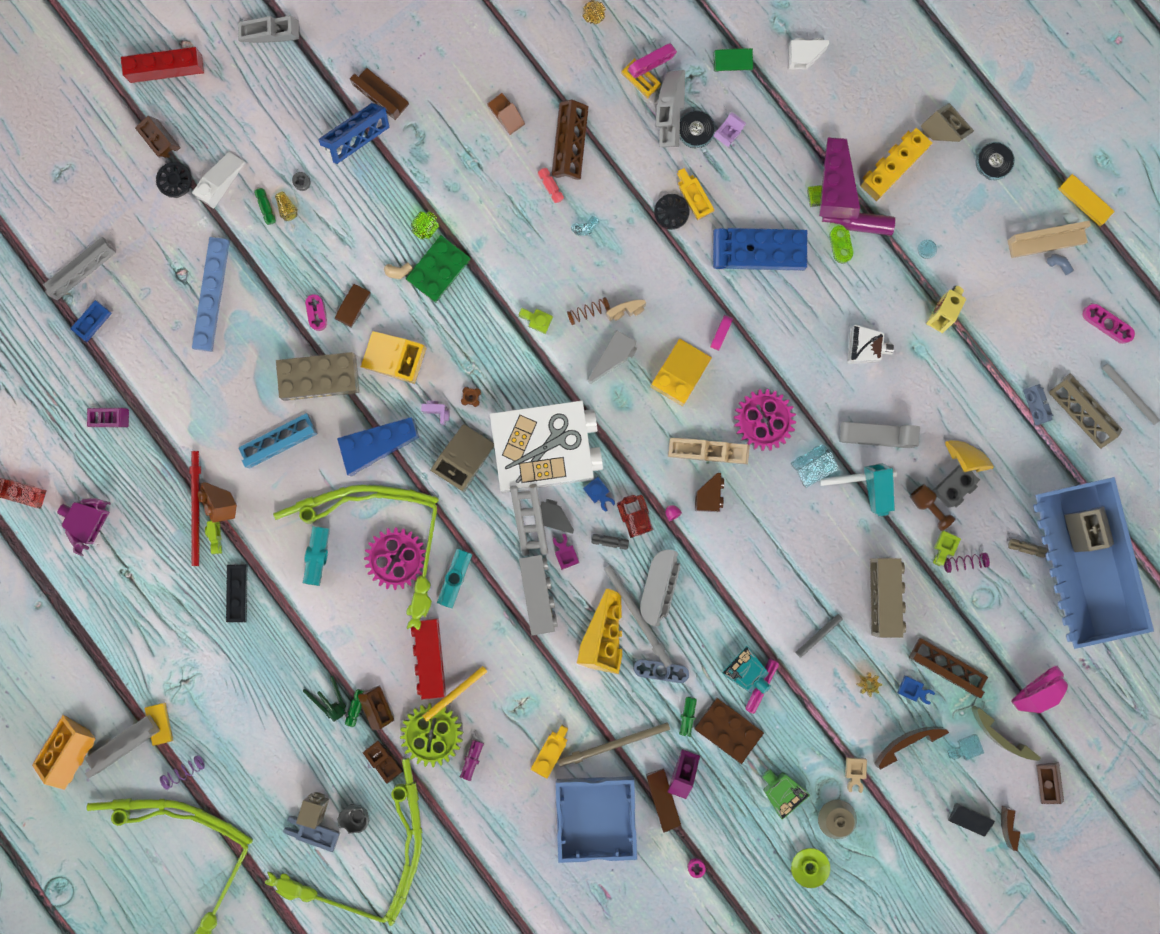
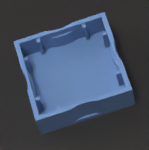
(596, 819)

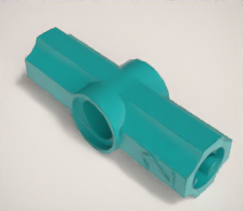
(316, 556)
(449, 590)

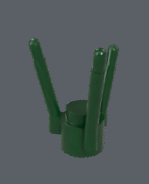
(333, 710)

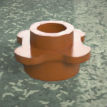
(467, 392)

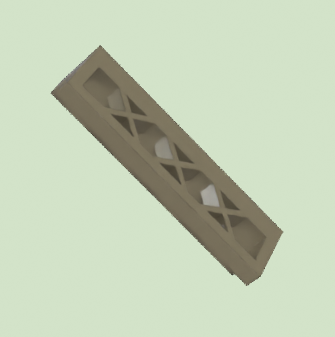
(1089, 405)

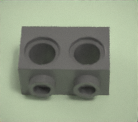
(953, 482)

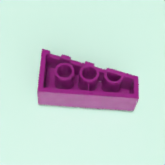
(839, 188)

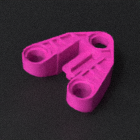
(1042, 692)

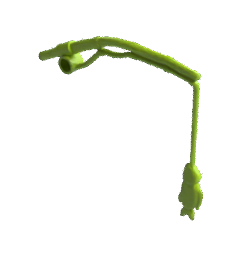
(420, 601)
(122, 816)
(291, 889)

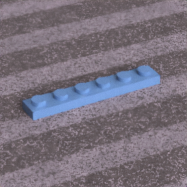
(210, 294)

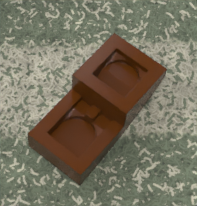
(352, 305)
(382, 761)
(1010, 834)

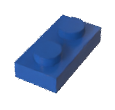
(91, 321)

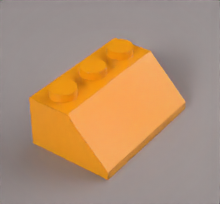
(63, 753)

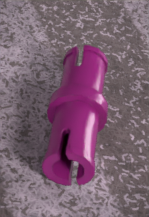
(471, 760)

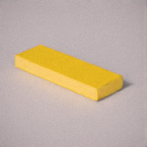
(1086, 200)

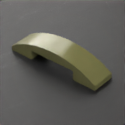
(986, 721)

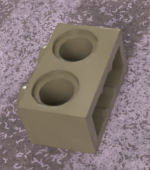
(312, 810)

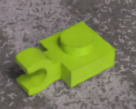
(539, 320)
(946, 545)

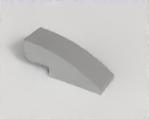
(268, 30)

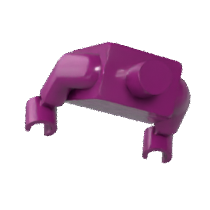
(83, 522)

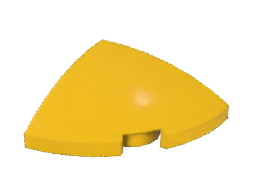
(968, 456)

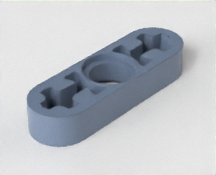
(645, 674)

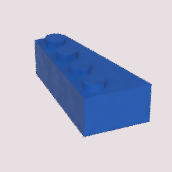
(369, 446)

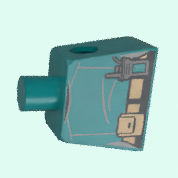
(747, 672)

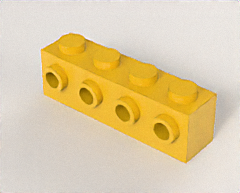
(896, 164)

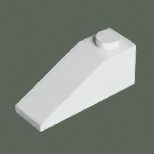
(218, 179)

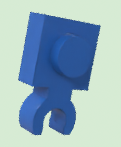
(597, 492)
(913, 689)

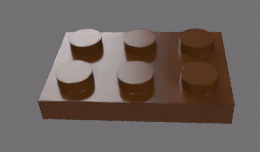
(729, 730)

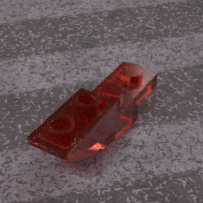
(21, 493)

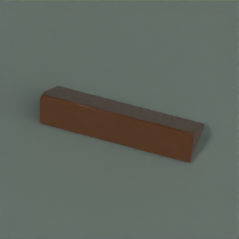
(663, 800)

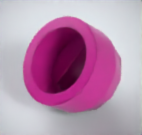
(672, 512)

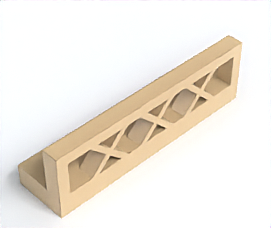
(1048, 239)

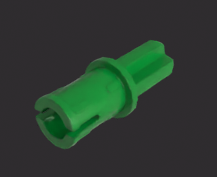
(688, 716)

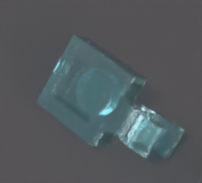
(968, 748)

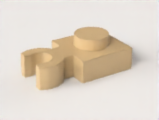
(856, 770)

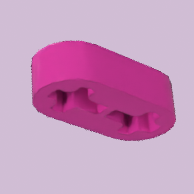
(311, 313)
(721, 332)

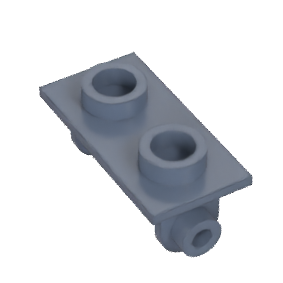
(1035, 396)

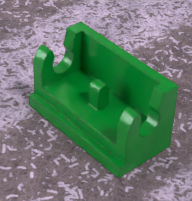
(733, 59)

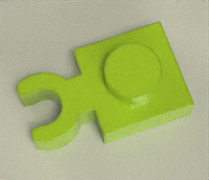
(213, 532)

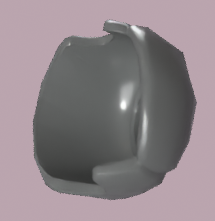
(353, 818)

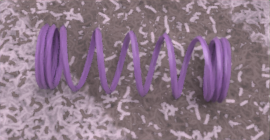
(167, 785)

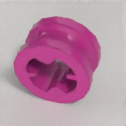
(691, 871)

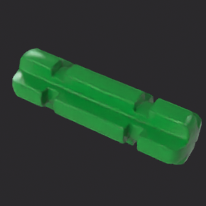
(265, 206)
(354, 709)

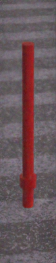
(194, 470)

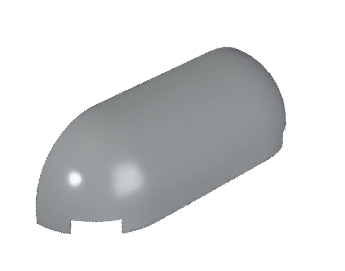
(660, 587)

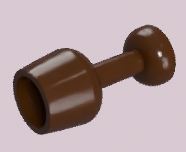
(924, 498)

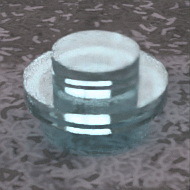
(927, 249)

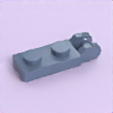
(320, 837)

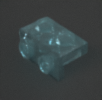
(815, 465)

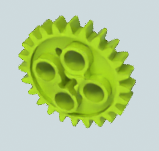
(449, 738)

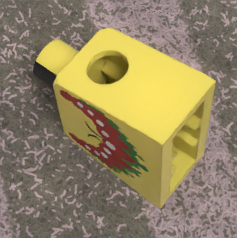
(947, 309)

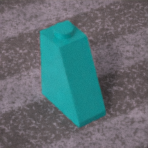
(880, 488)

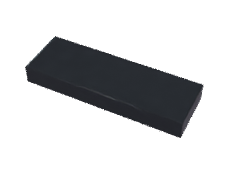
(236, 593)

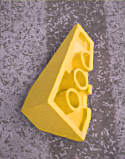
(601, 641)

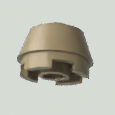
(837, 819)

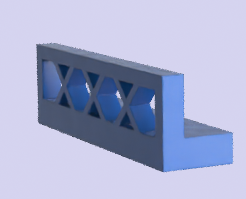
(355, 127)

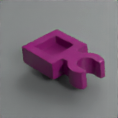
(566, 555)

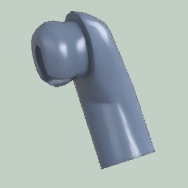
(1061, 261)

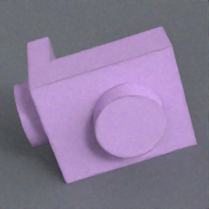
(730, 129)
(433, 407)

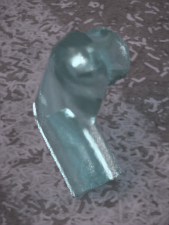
(585, 229)

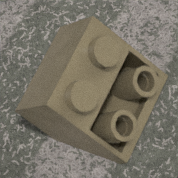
(1089, 530)

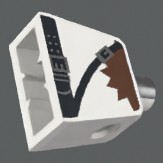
(867, 346)

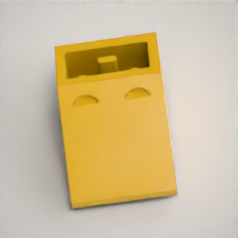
(393, 357)

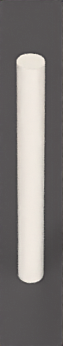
(846, 479)

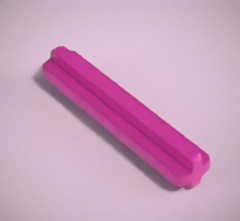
(757, 696)

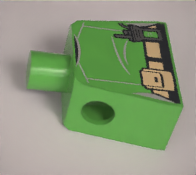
(783, 793)

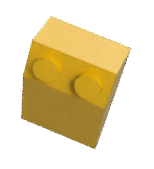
(680, 372)

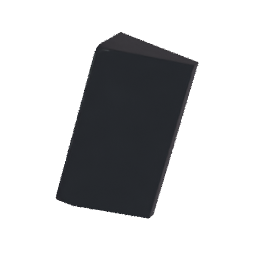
(971, 820)

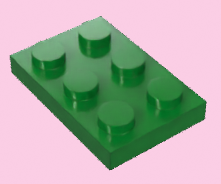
(438, 269)

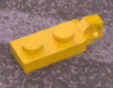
(694, 195)
(550, 752)

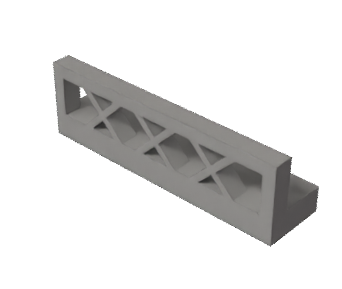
(79, 269)
(121, 745)

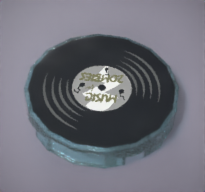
(696, 129)
(995, 161)

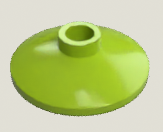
(817, 875)

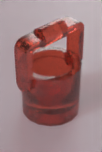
(636, 522)

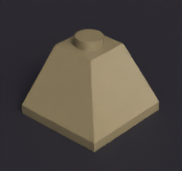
(946, 125)

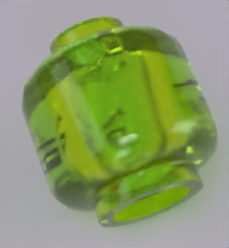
(424, 225)

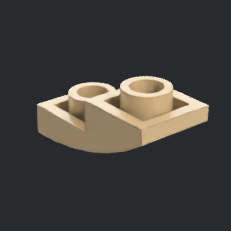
(632, 307)

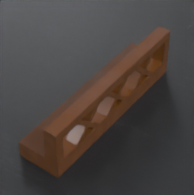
(567, 138)
(948, 675)

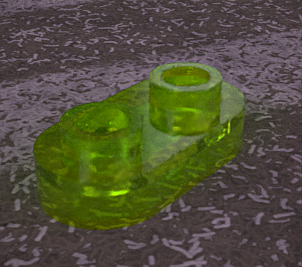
(841, 243)

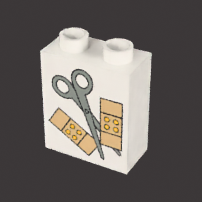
(545, 446)

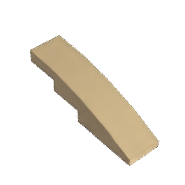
(708, 450)

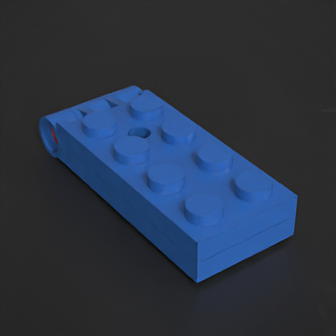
(771, 249)

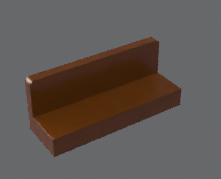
(379, 93)

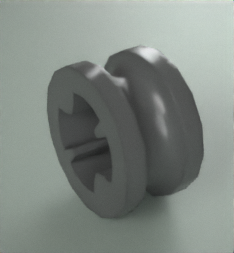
(295, 180)

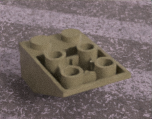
(462, 458)

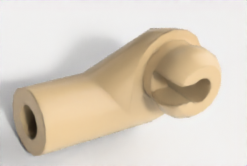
(396, 272)

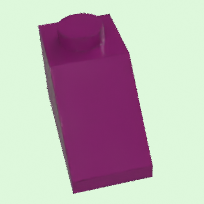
(684, 774)

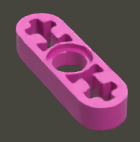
(652, 60)
(1117, 336)

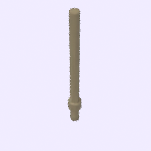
(578, 756)

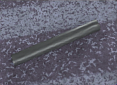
(819, 635)

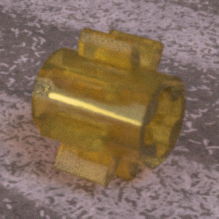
(594, 12)
(874, 683)

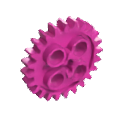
(781, 413)
(379, 549)

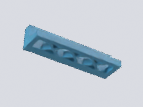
(277, 447)

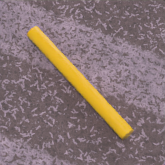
(455, 693)

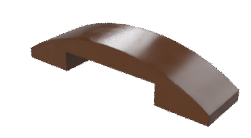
(887, 755)

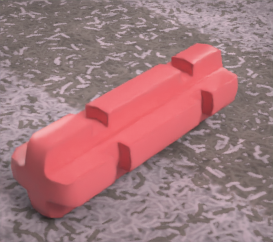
(550, 185)

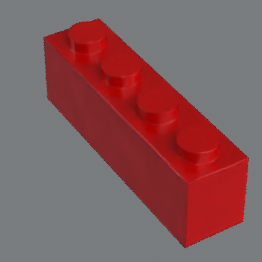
(162, 65)
(429, 660)

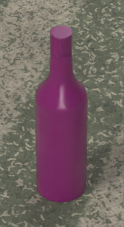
(866, 223)

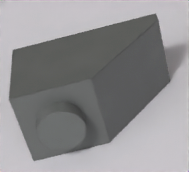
(554, 516)

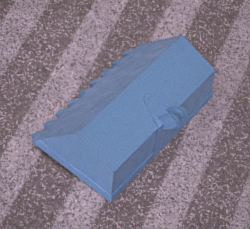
(1097, 587)

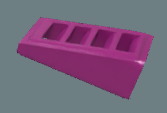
(120, 417)

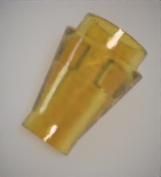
(286, 208)

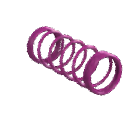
(985, 559)

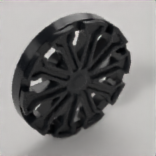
(173, 180)
(671, 211)

